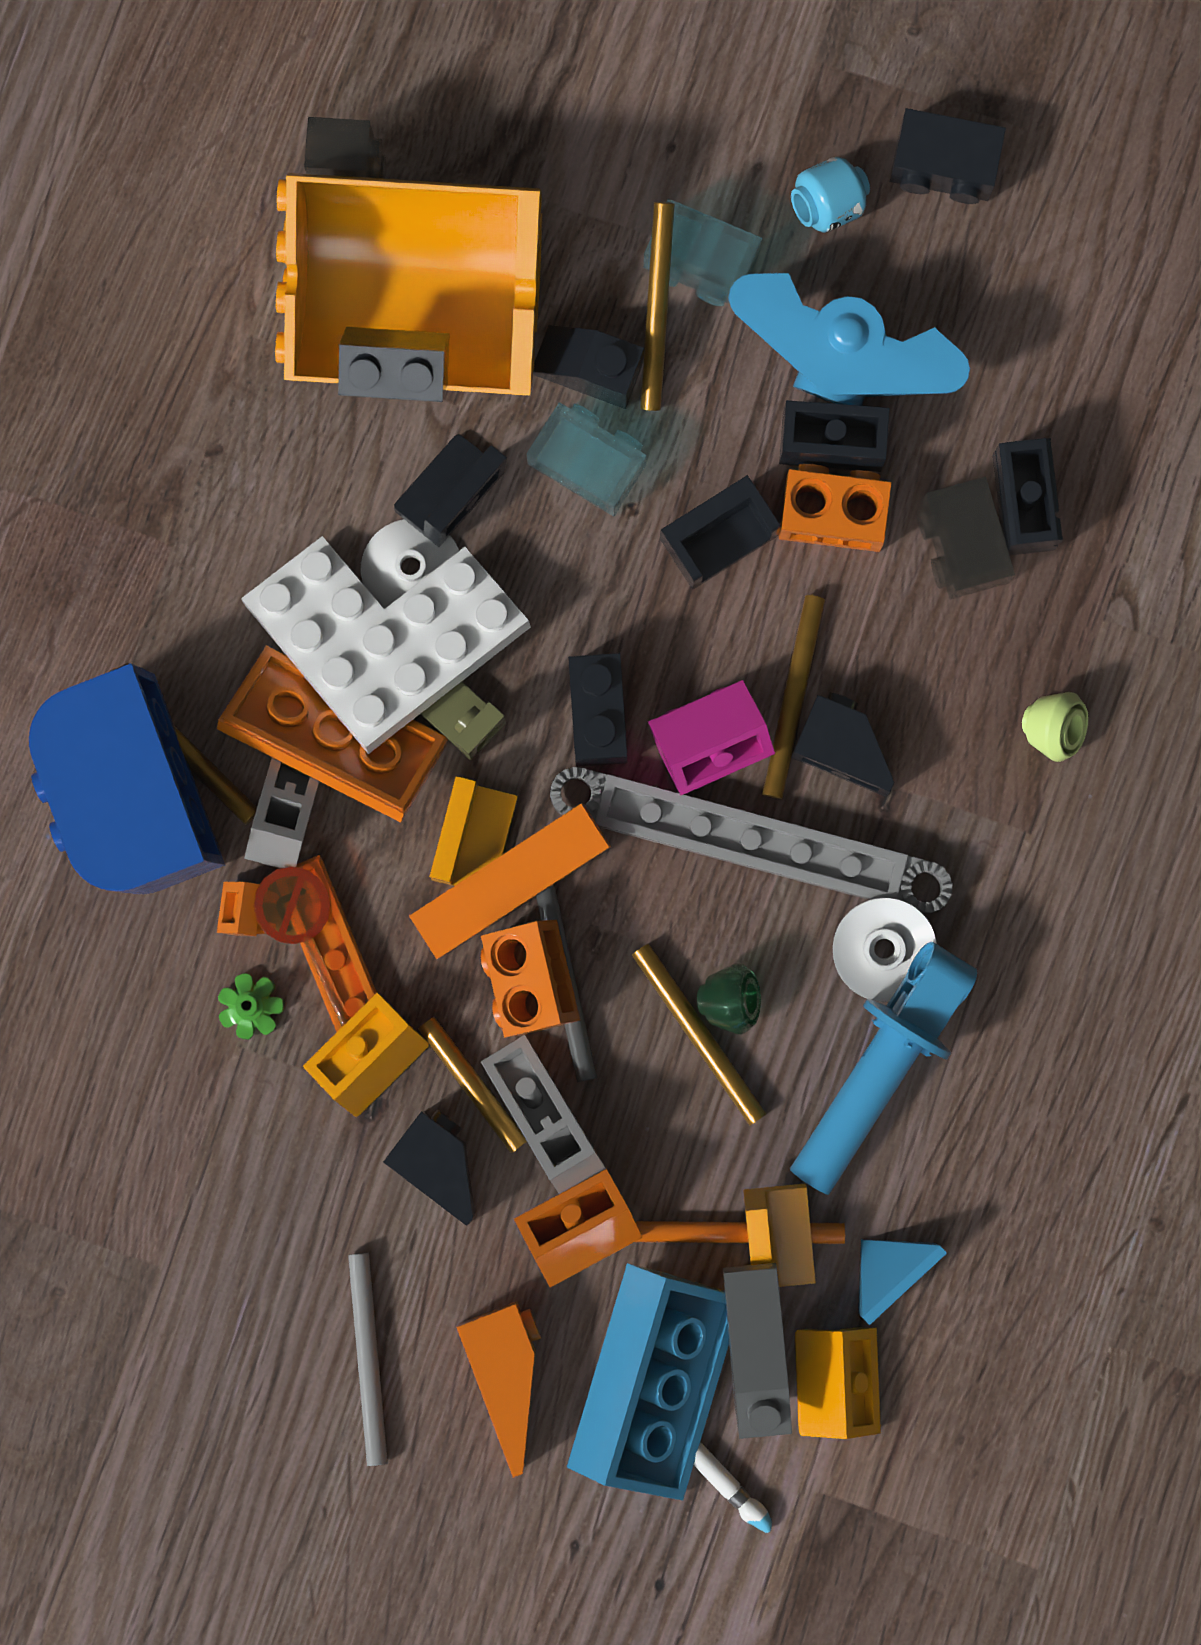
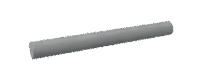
(367, 1359)

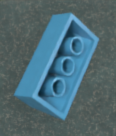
(652, 1384)

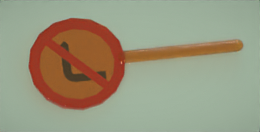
(292, 910)

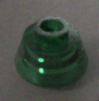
(731, 999)

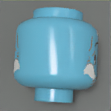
(830, 194)

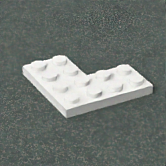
(377, 662)

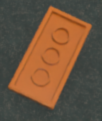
(293, 724)

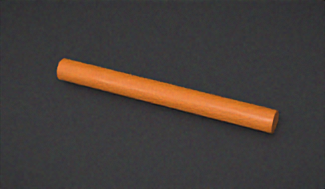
(725, 1232)

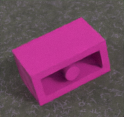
(711, 737)

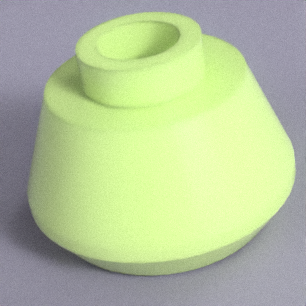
(1056, 725)

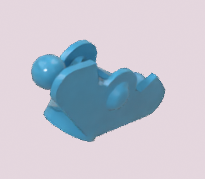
(845, 346)

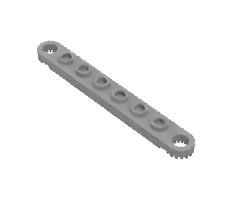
(752, 840)

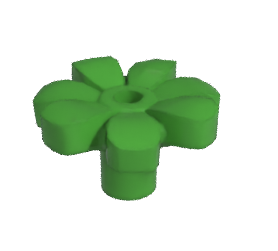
(261, 1008)

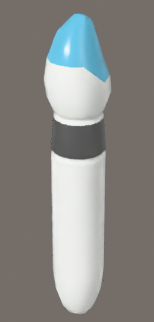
(749, 1508)

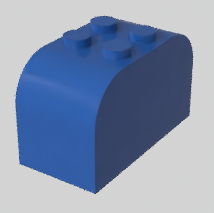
(120, 785)

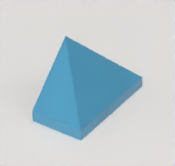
(890, 1270)

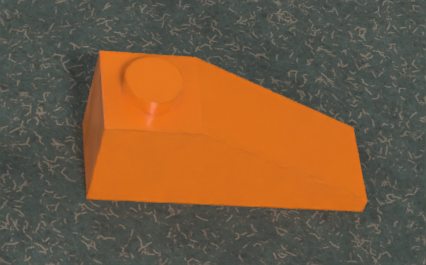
(503, 1363)

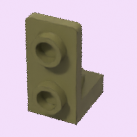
(465, 719)

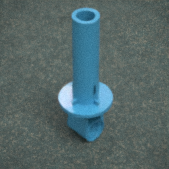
(907, 1027)

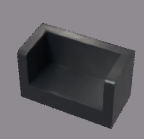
(720, 532)

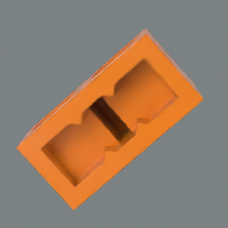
(833, 523)
(542, 974)

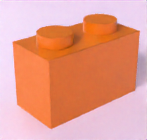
(578, 1228)

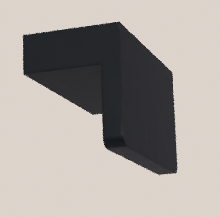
(450, 488)

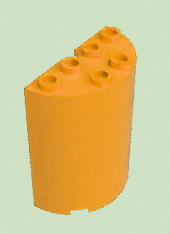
(410, 262)

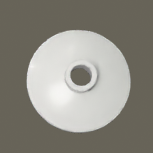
(387, 551)
(855, 942)

